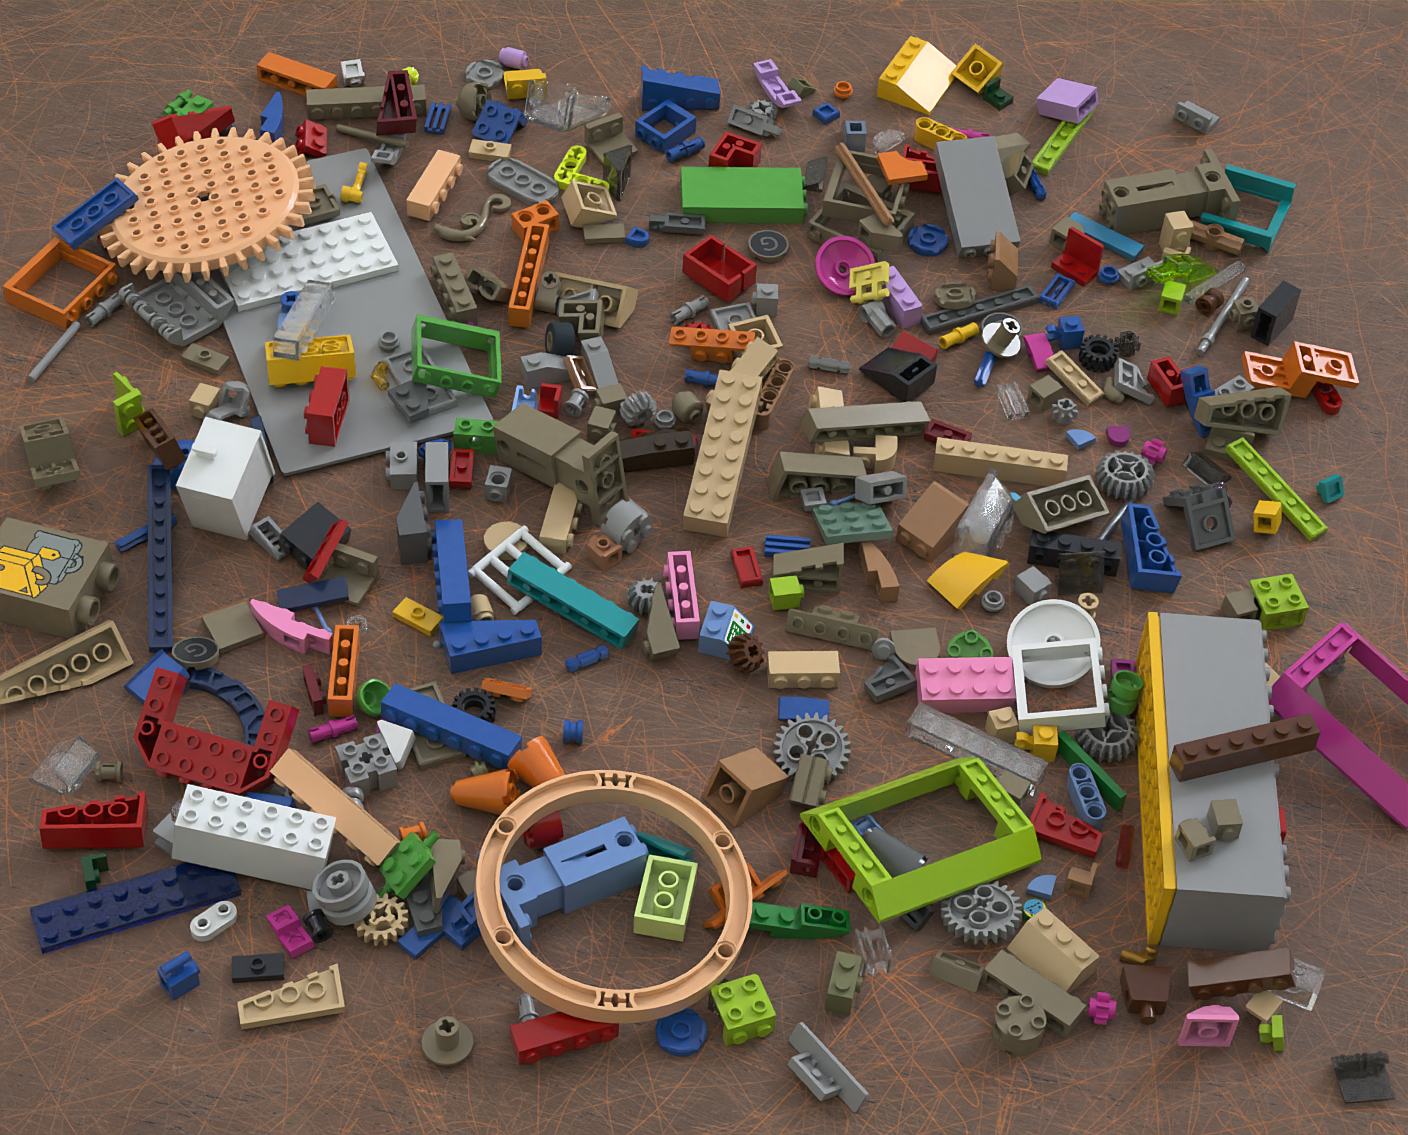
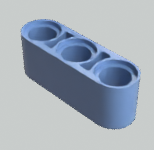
(1085, 795)

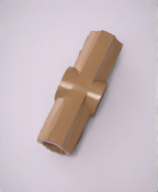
(1215, 238)

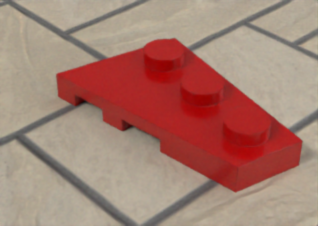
(1060, 828)

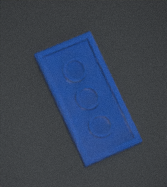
(95, 213)

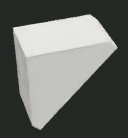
(398, 741)

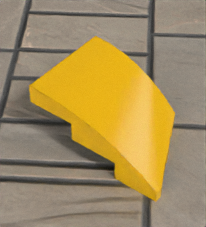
(965, 576)

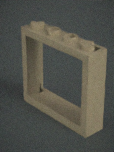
(856, 212)
(821, 234)

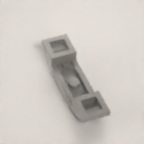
(388, 153)

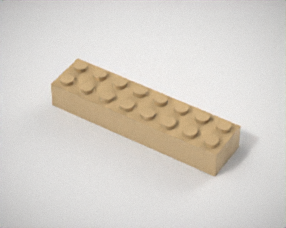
(722, 453)

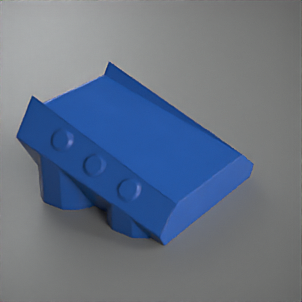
(140, 682)

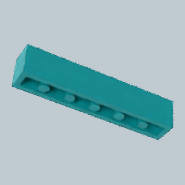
(572, 600)

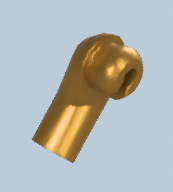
(1142, 958)

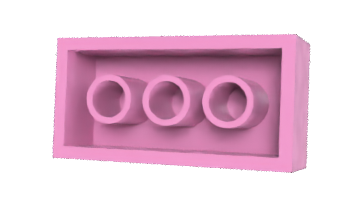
(965, 683)

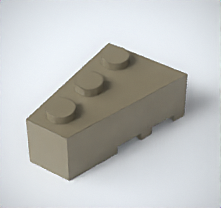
(816, 568)

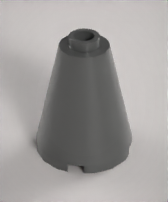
(893, 853)

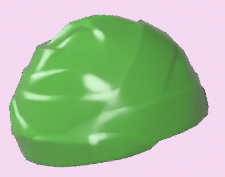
(370, 697)

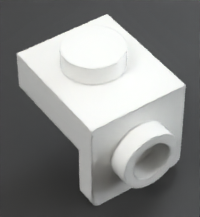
(352, 73)

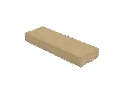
(1074, 378)

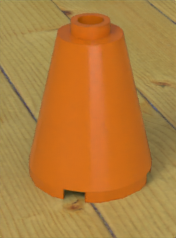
(536, 763)
(487, 792)

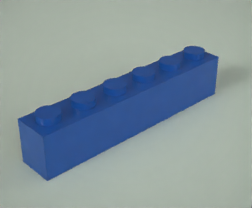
(451, 571)
(450, 726)

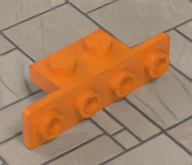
(710, 343)
(758, 889)

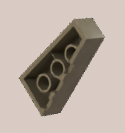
(1246, 411)
(805, 471)

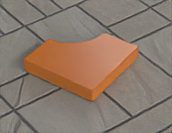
(900, 170)

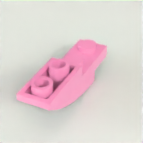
(282, 627)

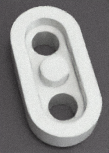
(215, 921)

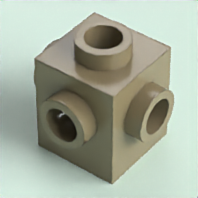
(1243, 314)

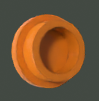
(843, 89)

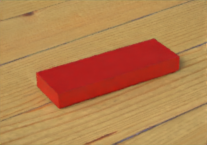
(325, 551)

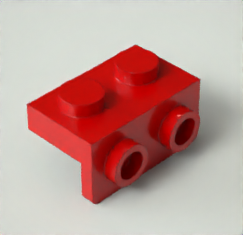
(311, 139)

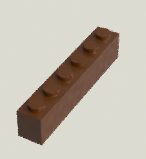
(1244, 747)

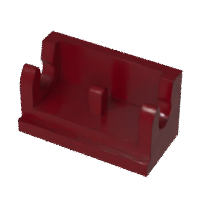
(805, 852)

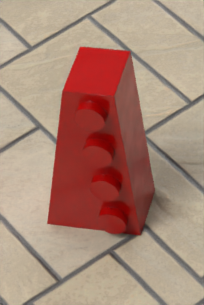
(96, 825)

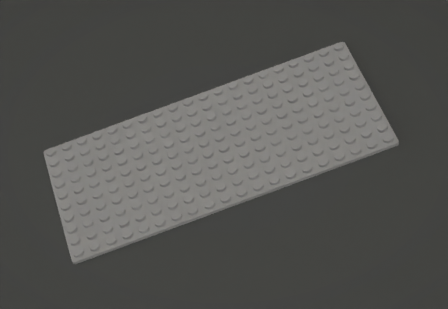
(364, 312)

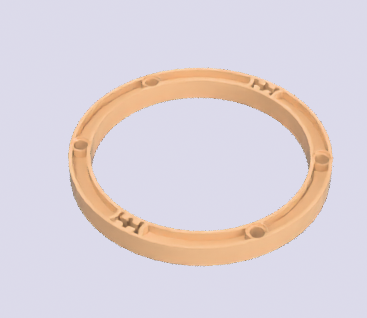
(582, 999)

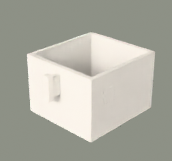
(225, 478)

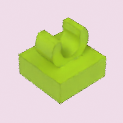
(1273, 1033)

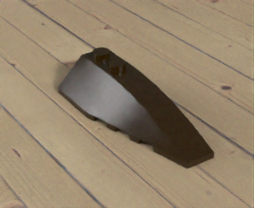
(657, 449)

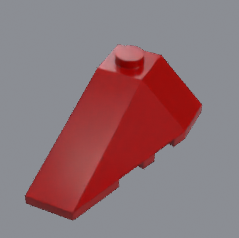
(184, 126)

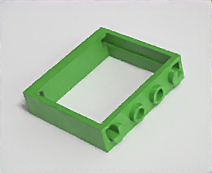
(460, 335)

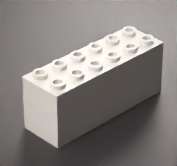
(252, 837)

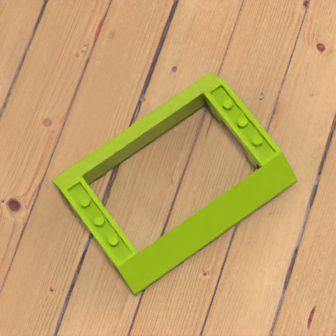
(892, 897)

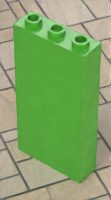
(744, 194)

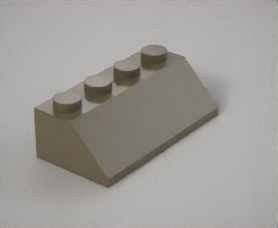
(1061, 505)

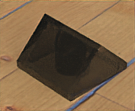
(617, 170)

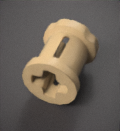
(1092, 603)

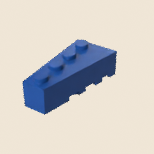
(683, 90)
(1146, 552)
(488, 643)

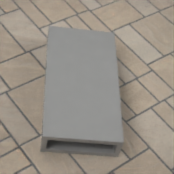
(975, 194)

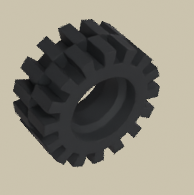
(1100, 345)
(476, 699)

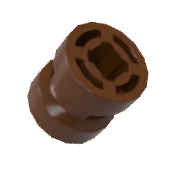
(1209, 301)

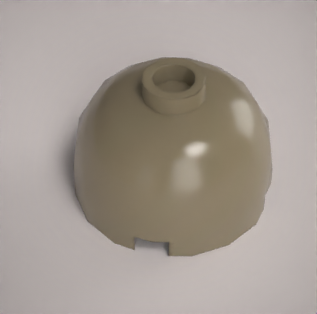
(472, 99)

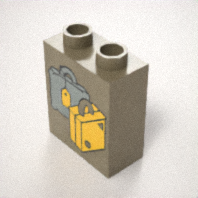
(52, 578)

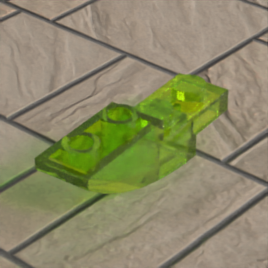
(1181, 266)

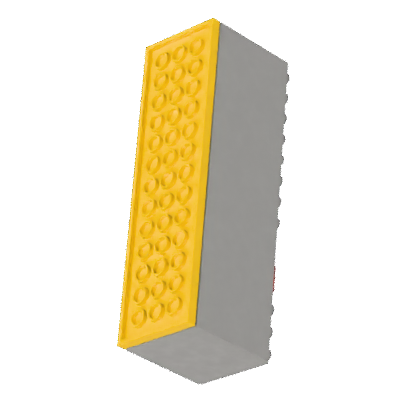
(1199, 683)

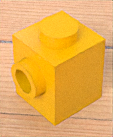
(1267, 517)

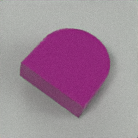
(1118, 435)

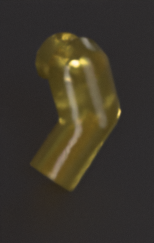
(378, 375)

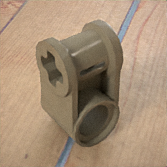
(548, 296)

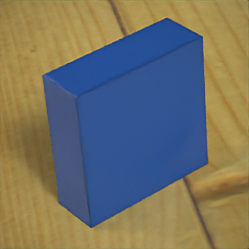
(826, 113)

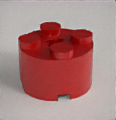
(544, 832)

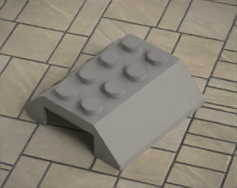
(180, 308)

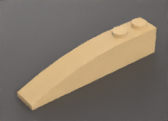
(67, 665)

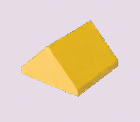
(977, 68)

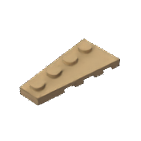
(308, 998)

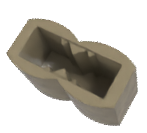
(488, 284)

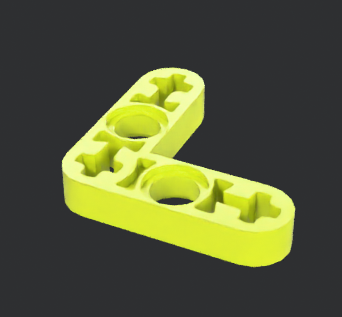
(573, 174)

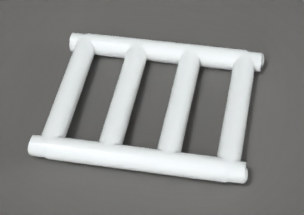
(507, 545)

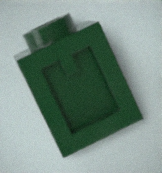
(995, 95)
(91, 867)

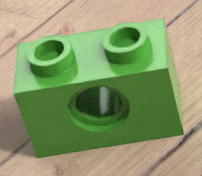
(475, 435)

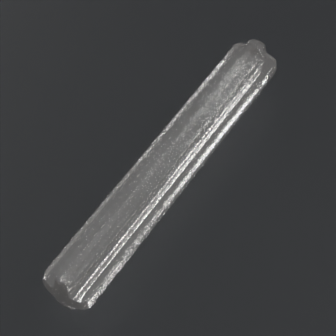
(1215, 281)

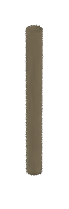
(372, 136)

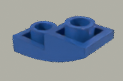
(791, 706)

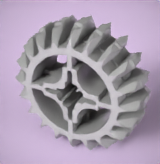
(1124, 475)
(1120, 739)

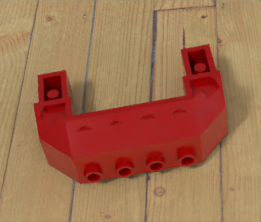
(204, 756)

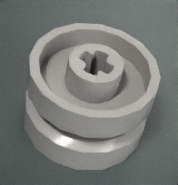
(344, 892)

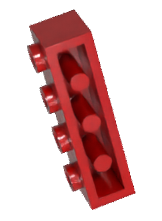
(556, 1035)

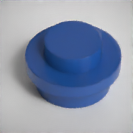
(1108, 275)

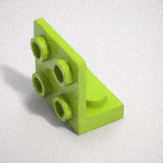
(1280, 602)

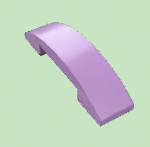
(773, 86)

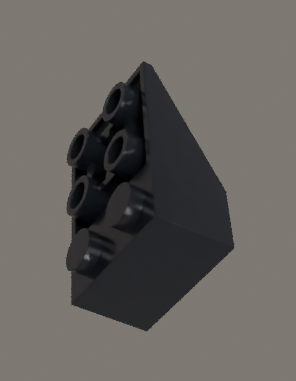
(901, 372)

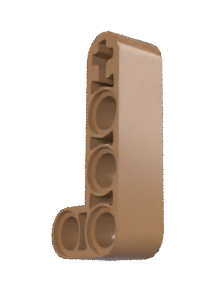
(773, 393)

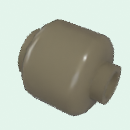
(687, 407)

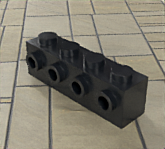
(1046, 549)

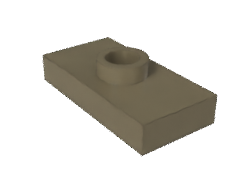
(205, 359)

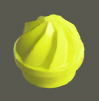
(413, 75)

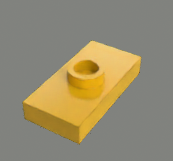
(417, 616)

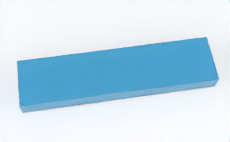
(1109, 238)

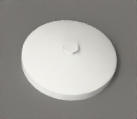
(1052, 622)

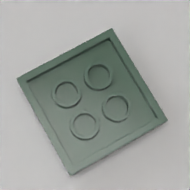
(852, 523)

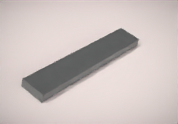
(981, 308)

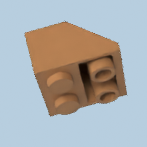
(1003, 264)

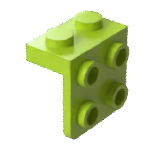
(126, 405)
(744, 1009)

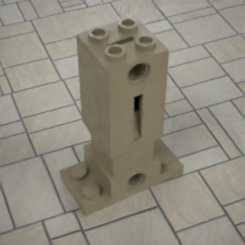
(1142, 200)
(558, 454)

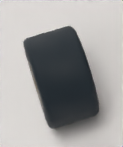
(560, 338)

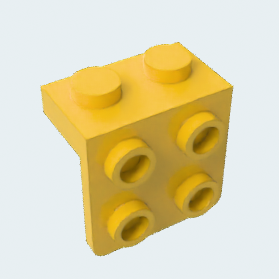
(518, 81)

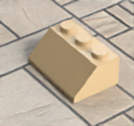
(1054, 951)

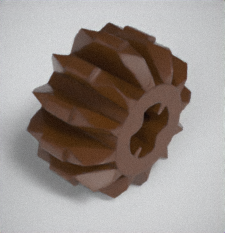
(745, 652)

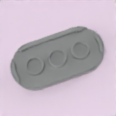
(522, 181)

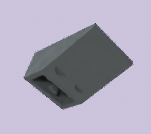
(413, 530)

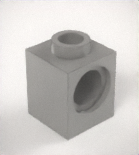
(498, 483)

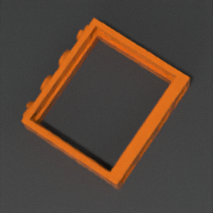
(31, 272)

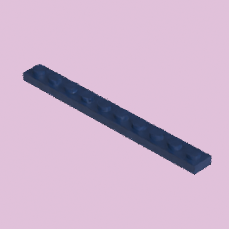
(159, 559)

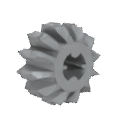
(638, 408)
(640, 595)

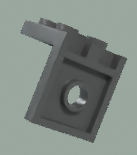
(1200, 504)

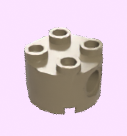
(1018, 1025)

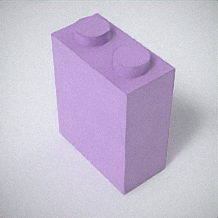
(1067, 100)

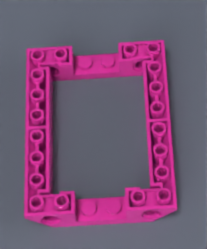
(1335, 740)

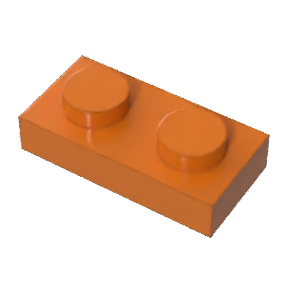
(515, 691)

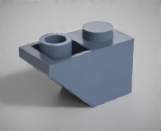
(854, 135)

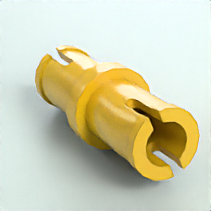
(958, 335)

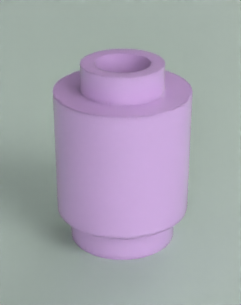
(513, 58)

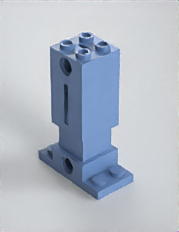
(572, 875)

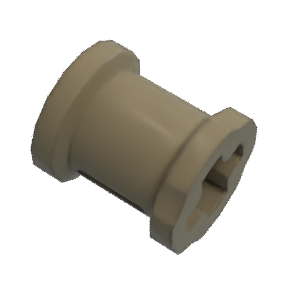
(109, 771)

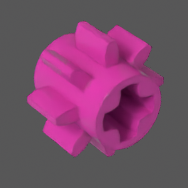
(1154, 451)
(1101, 1008)

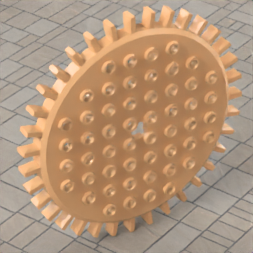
(251, 204)

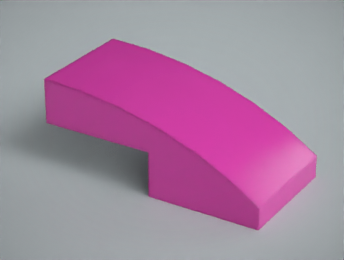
(1039, 350)
(289, 931)

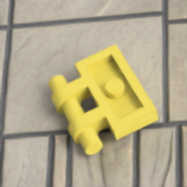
(869, 276)

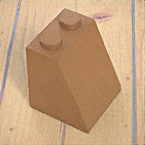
(932, 522)
(744, 785)

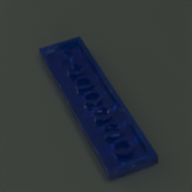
(130, 904)

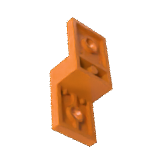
(1300, 369)

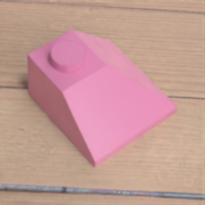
(1209, 1027)

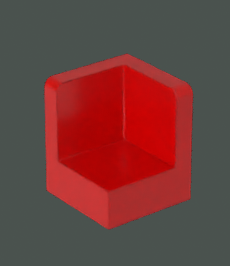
(550, 400)

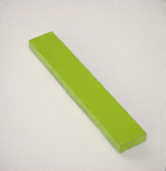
(1058, 144)
(1276, 489)

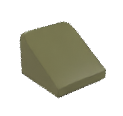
(801, 87)

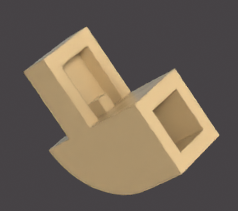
(879, 457)

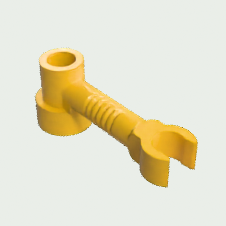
(353, 193)

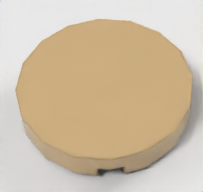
(498, 533)

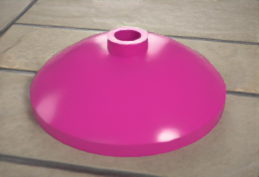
(842, 253)

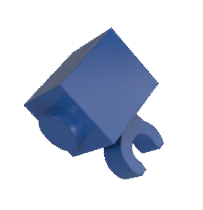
(1068, 332)

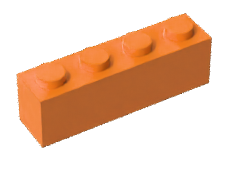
(293, 75)
(344, 671)

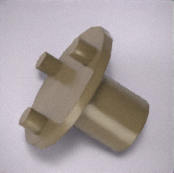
(1002, 338)
(447, 1041)

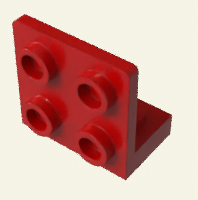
(1080, 258)

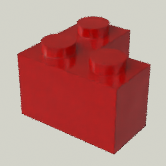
(735, 152)
(1167, 381)

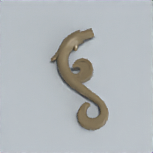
(469, 218)

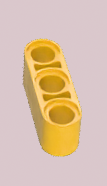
(929, 132)

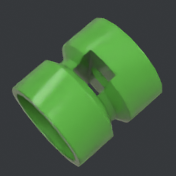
(1124, 692)

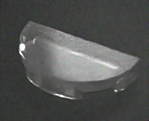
(887, 139)

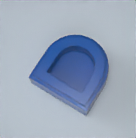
(637, 238)

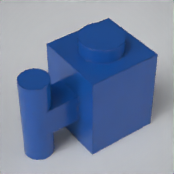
(179, 975)

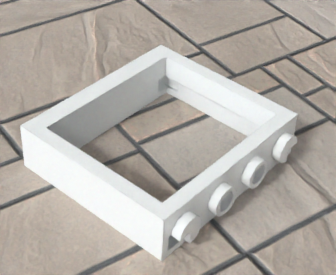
(1062, 719)

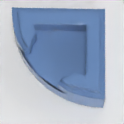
(1080, 438)
(1042, 886)

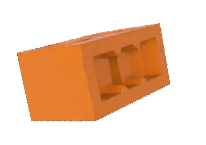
(538, 213)

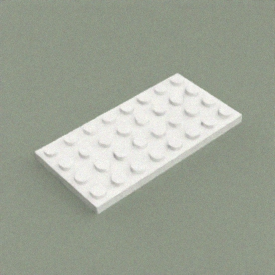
(327, 252)

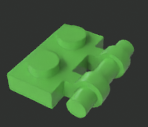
(197, 104)

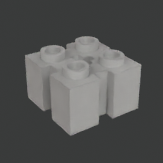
(367, 764)

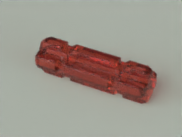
(1125, 846)

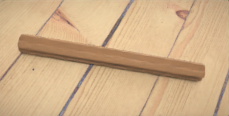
(864, 184)

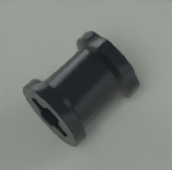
(317, 925)

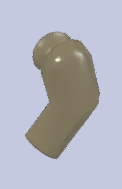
(1111, 393)

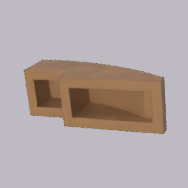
(878, 572)

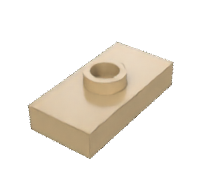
(489, 150)

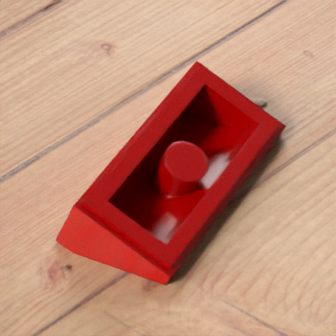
(910, 343)

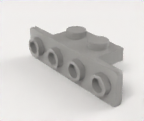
(823, 1071)

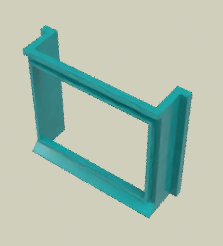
(1260, 186)

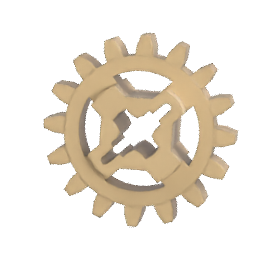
(382, 921)

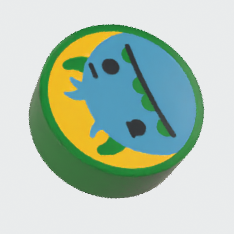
(1032, 907)

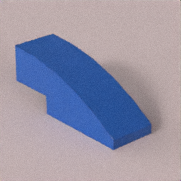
(273, 118)
(1196, 385)

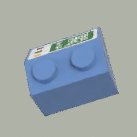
(719, 626)

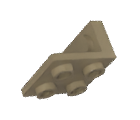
(606, 135)
(357, 567)

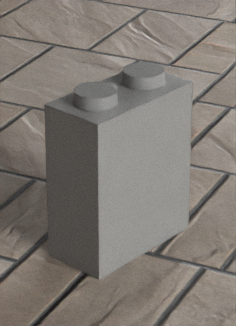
(437, 476)

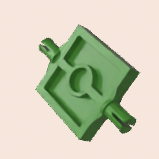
(408, 864)

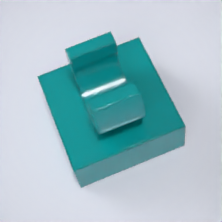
(1331, 488)

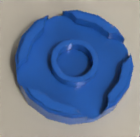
(928, 240)
(681, 1033)

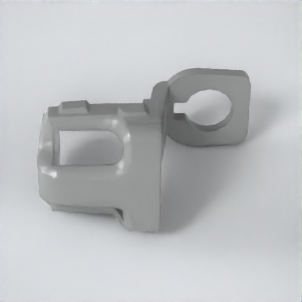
(229, 405)

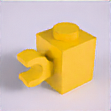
(1041, 743)

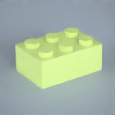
(665, 898)

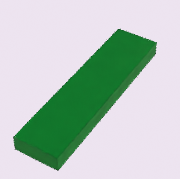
(1107, 787)

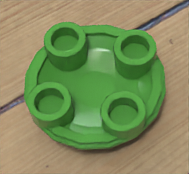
(969, 645)

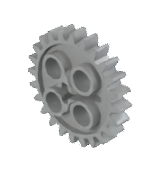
(791, 742)
(982, 913)

